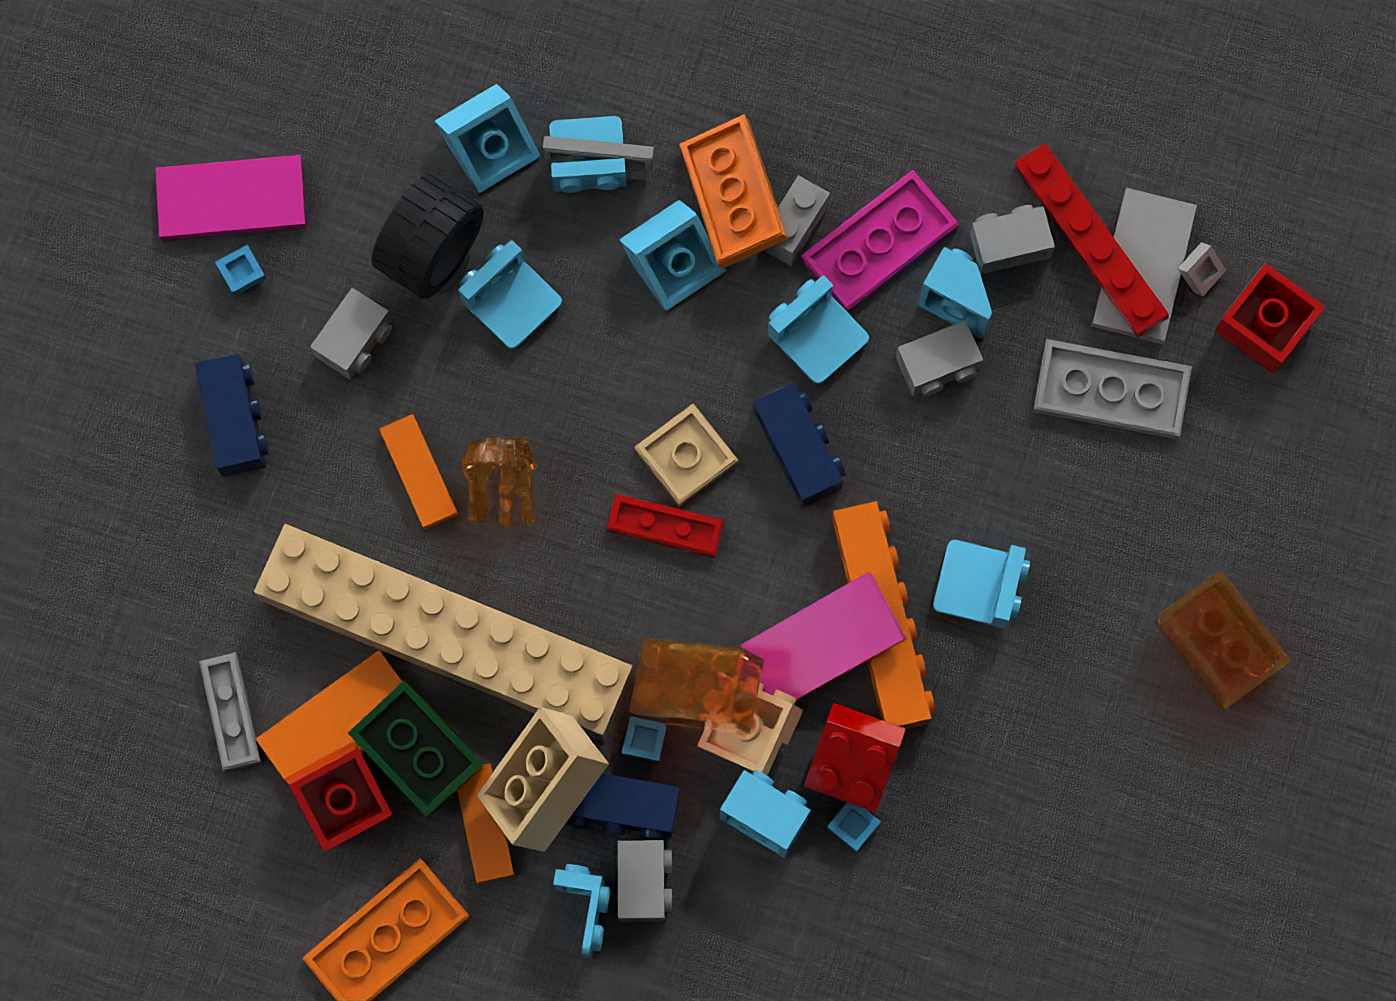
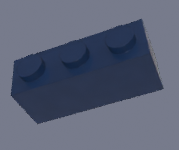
(232, 414)
(799, 444)
(630, 805)

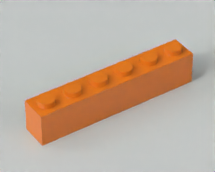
(897, 671)

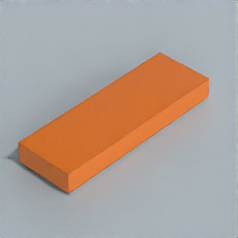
(418, 471)
(485, 838)

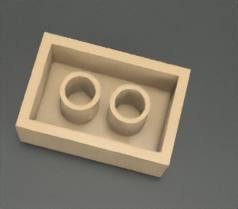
(542, 779)

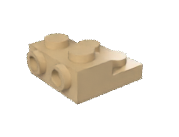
(772, 725)

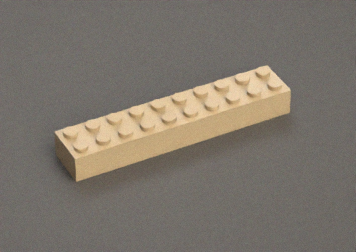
(442, 631)

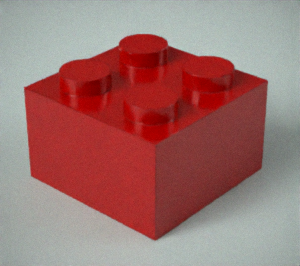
(1269, 318)
(854, 757)
(338, 796)

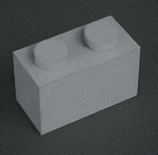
(800, 214)
(1011, 239)
(352, 334)
(939, 359)
(642, 881)

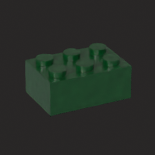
(416, 749)

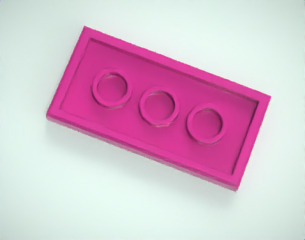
(230, 197)
(880, 240)
(827, 639)

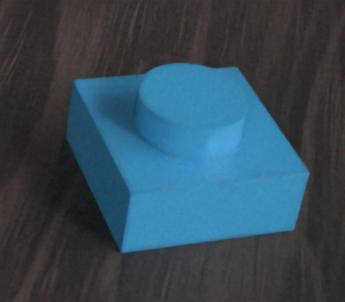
(240, 270)
(644, 739)
(853, 825)

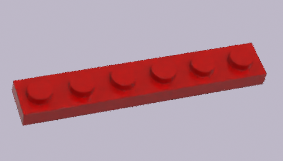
(1091, 240)

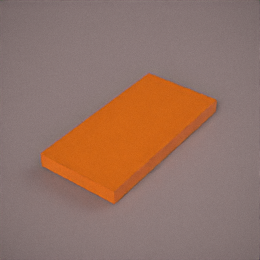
(733, 191)
(326, 719)
(386, 936)

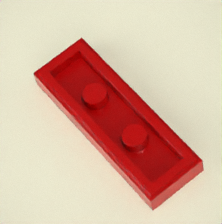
(665, 525)

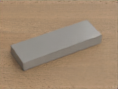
(575, 150)
(230, 712)

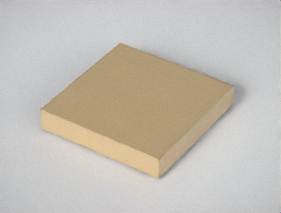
(686, 455)

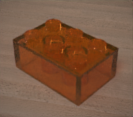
(1222, 640)
(697, 685)

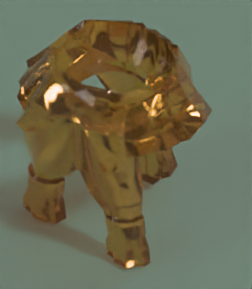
(516, 476)

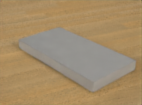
(1155, 239)
(1112, 389)

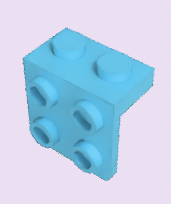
(593, 174)
(509, 296)
(816, 331)
(981, 583)
(577, 880)

